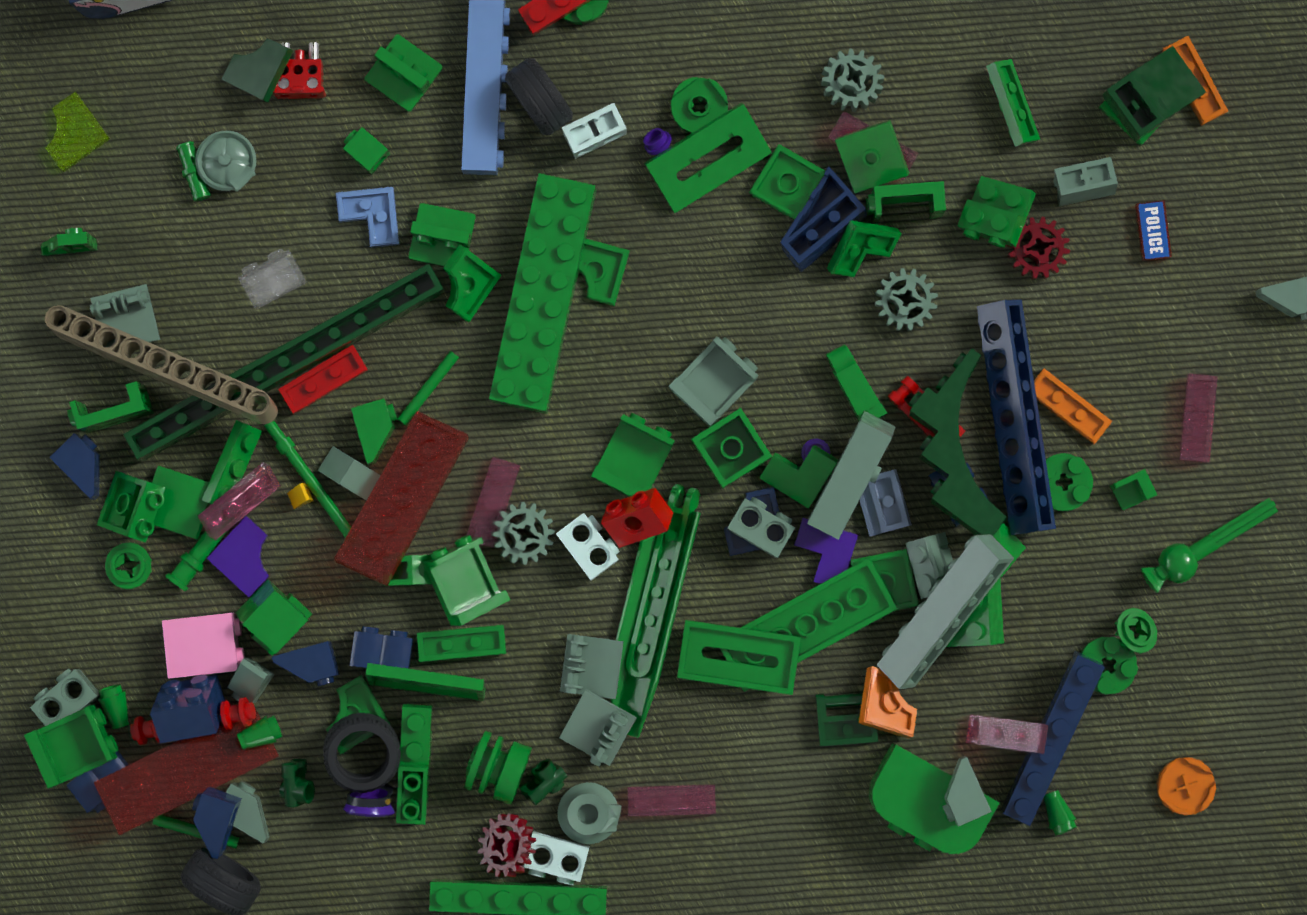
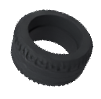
(539, 96)
(361, 782)
(220, 882)

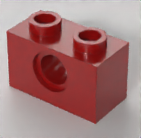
(637, 517)

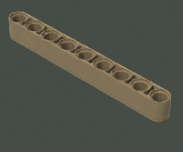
(169, 373)

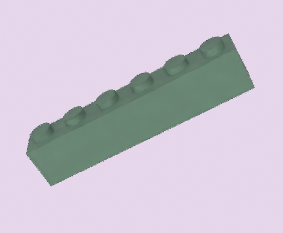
(945, 610)

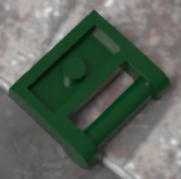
(842, 728)

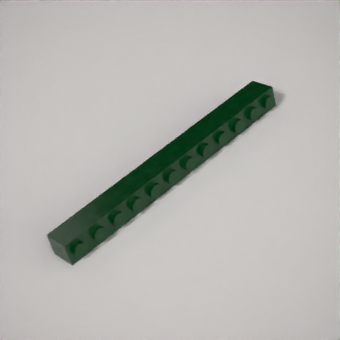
(290, 359)

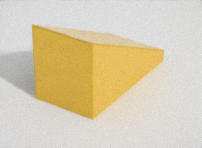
(300, 496)

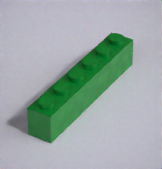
(516, 898)

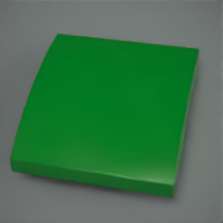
(181, 502)

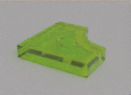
(76, 132)

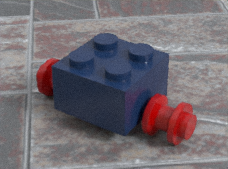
(190, 711)

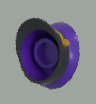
(370, 803)

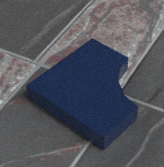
(749, 518)

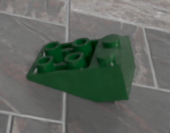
(1153, 93)

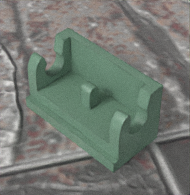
(1085, 181)

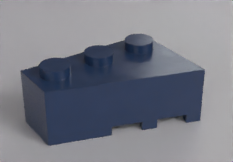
(821, 221)

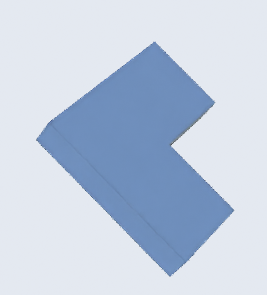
(377, 208)

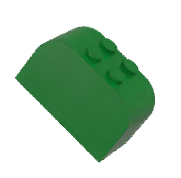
(911, 799)

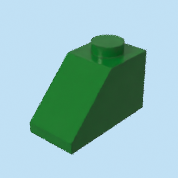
(374, 427)

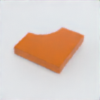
(884, 706)

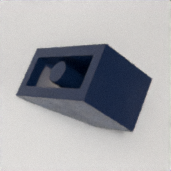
(80, 463)
(311, 663)
(215, 818)

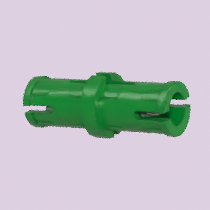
(197, 186)

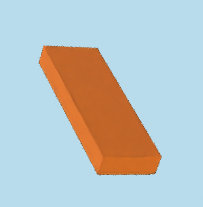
(1210, 104)
(1070, 407)

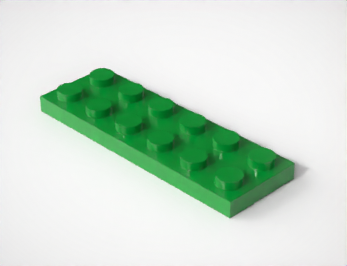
(824, 613)

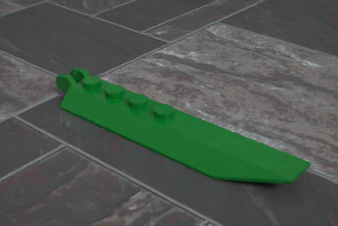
(653, 606)

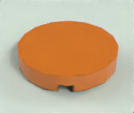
(1186, 786)

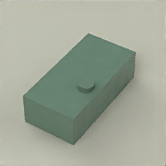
(852, 475)

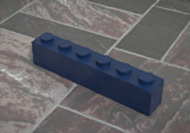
(1062, 722)

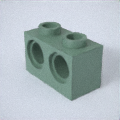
(758, 534)
(60, 694)

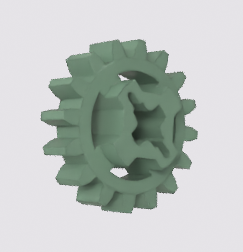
(857, 69)
(902, 311)
(517, 545)

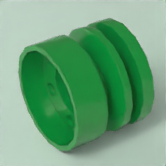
(497, 767)

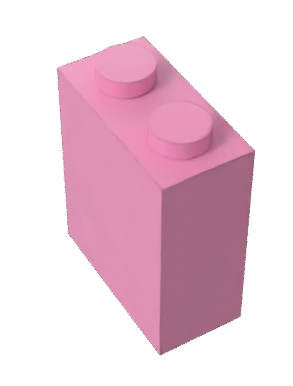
(202, 645)

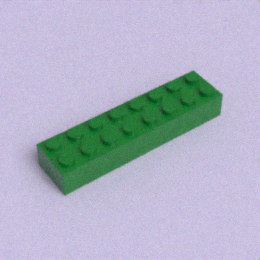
(542, 293)

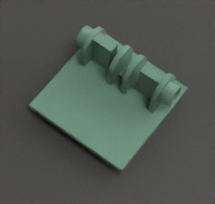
(127, 311)
(591, 665)
(597, 728)

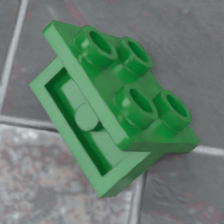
(403, 72)
(439, 233)

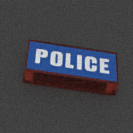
(1153, 231)

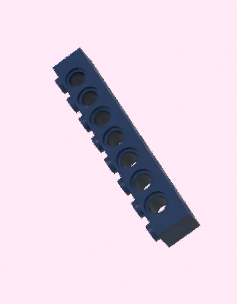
(1016, 417)

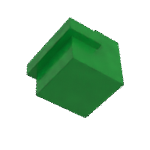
(272, 617)

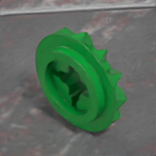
(117, 558)
(1144, 626)

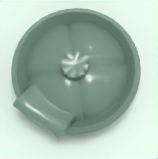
(226, 161)
(588, 813)

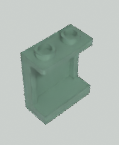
(714, 380)

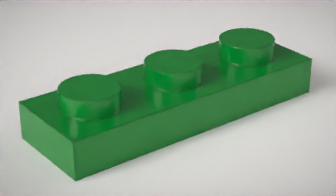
(1013, 102)
(232, 461)
(461, 643)

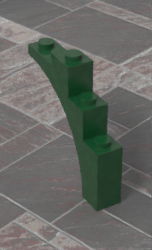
(939, 413)

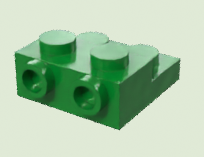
(996, 212)
(131, 506)

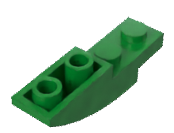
(414, 764)

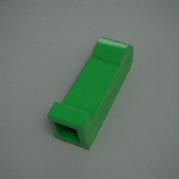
(854, 383)

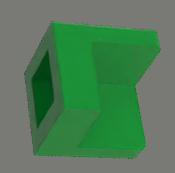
(1133, 489)

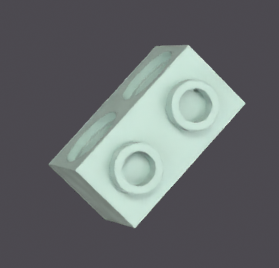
(594, 130)
(582, 550)
(558, 850)

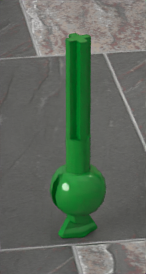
(1179, 562)

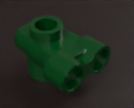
(547, 780)
(294, 786)

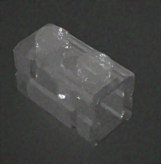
(272, 278)

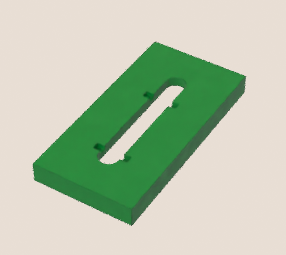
(668, 163)
(772, 679)
(425, 682)

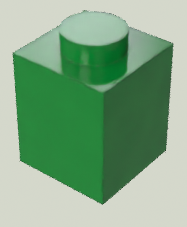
(365, 150)

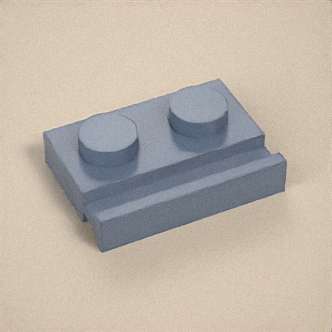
(884, 504)

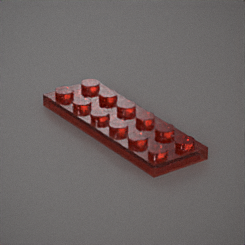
(401, 498)
(177, 775)

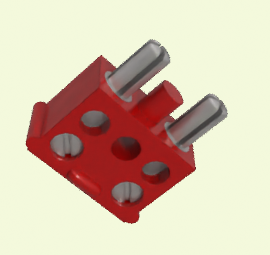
(304, 84)

